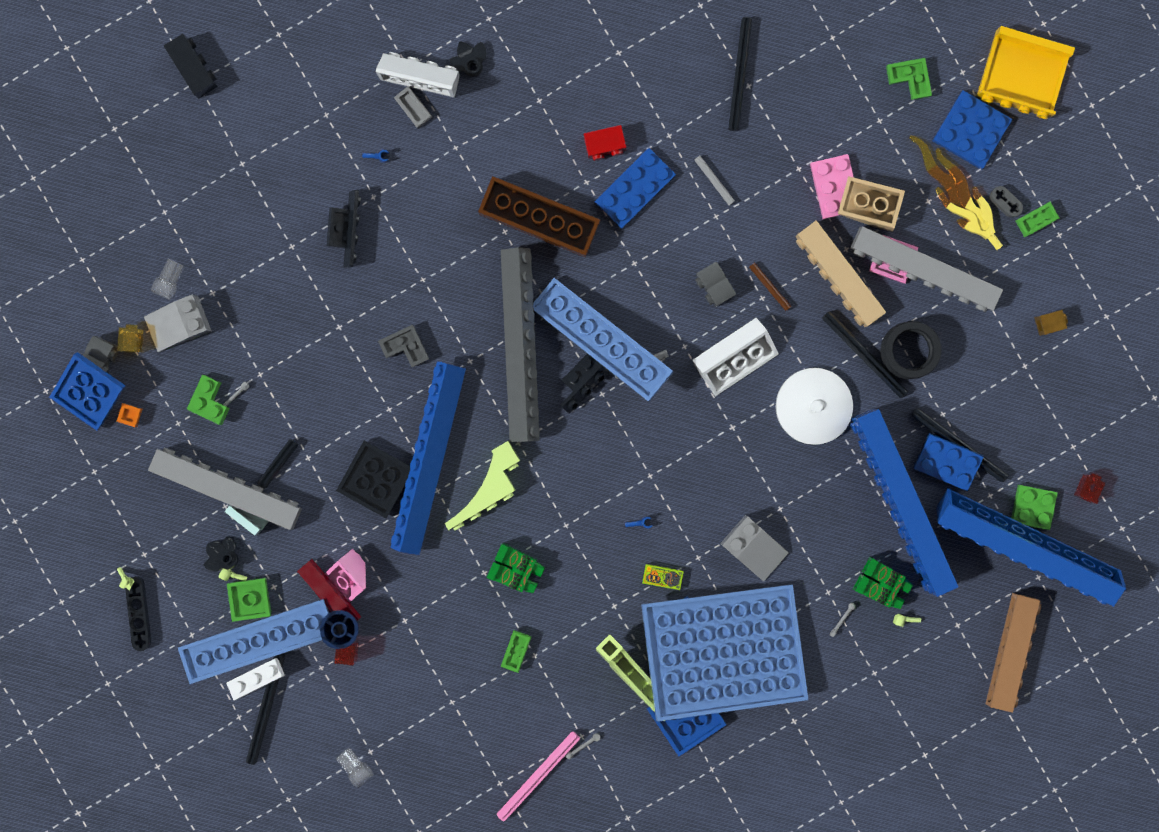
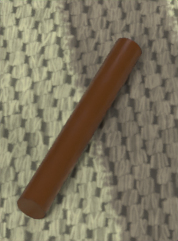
(770, 287)

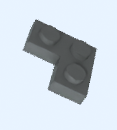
(407, 341)

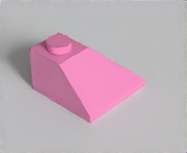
(349, 575)

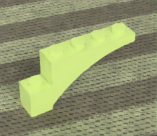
(495, 486)
(627, 669)

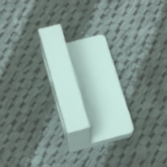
(249, 521)

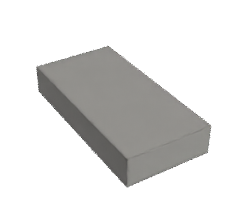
(413, 107)

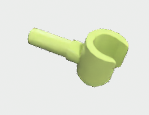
(225, 574)
(126, 582)
(900, 619)

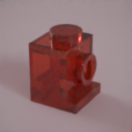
(1083, 490)

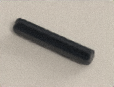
(277, 464)

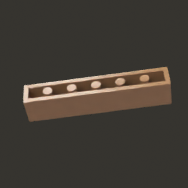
(1013, 652)

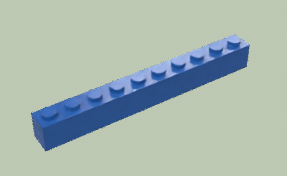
(428, 458)

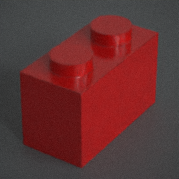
(605, 142)

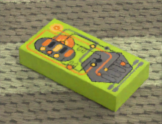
(662, 577)

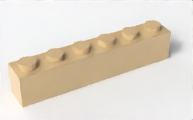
(840, 274)

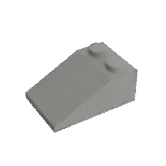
(177, 323)
(754, 548)

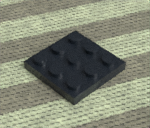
(374, 479)

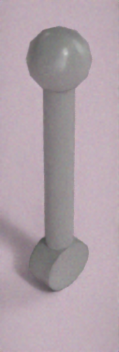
(244, 386)
(851, 606)
(596, 737)

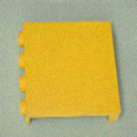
(1024, 72)

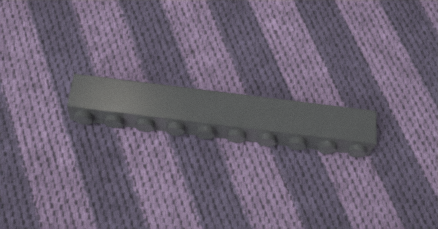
(520, 345)

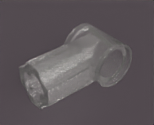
(166, 284)
(357, 771)

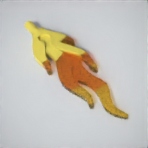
(960, 200)

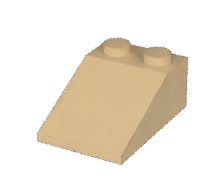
(871, 203)

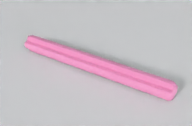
(538, 776)

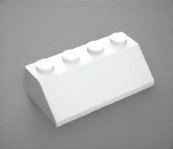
(418, 75)
(735, 356)

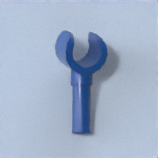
(376, 155)
(638, 523)

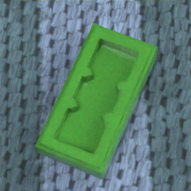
(1037, 219)
(516, 651)

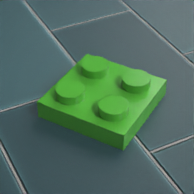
(1034, 507)
(249, 599)

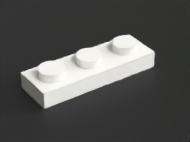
(255, 679)

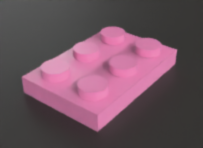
(830, 181)

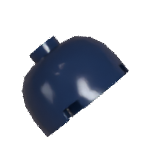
(344, 626)

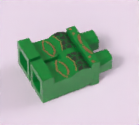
(519, 574)
(888, 586)

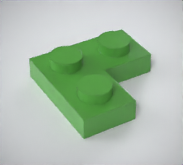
(914, 73)
(203, 401)

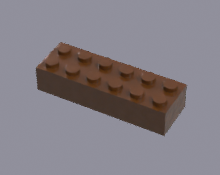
(539, 216)

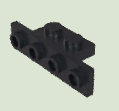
(342, 228)
(582, 381)

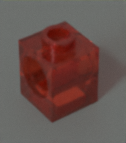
(348, 655)

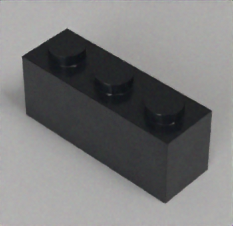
(191, 65)

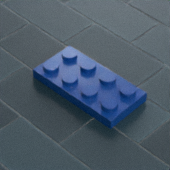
(635, 188)

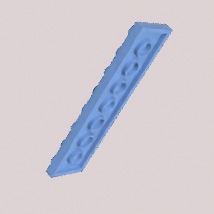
(602, 340)
(253, 642)

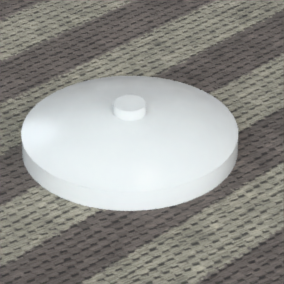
(814, 406)

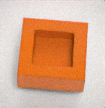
(129, 415)

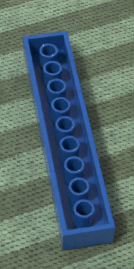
(904, 502)
(1030, 547)

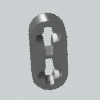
(1009, 198)

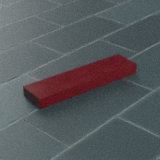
(325, 588)

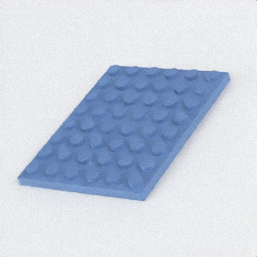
(724, 652)

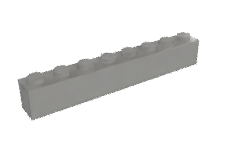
(927, 269)
(225, 489)

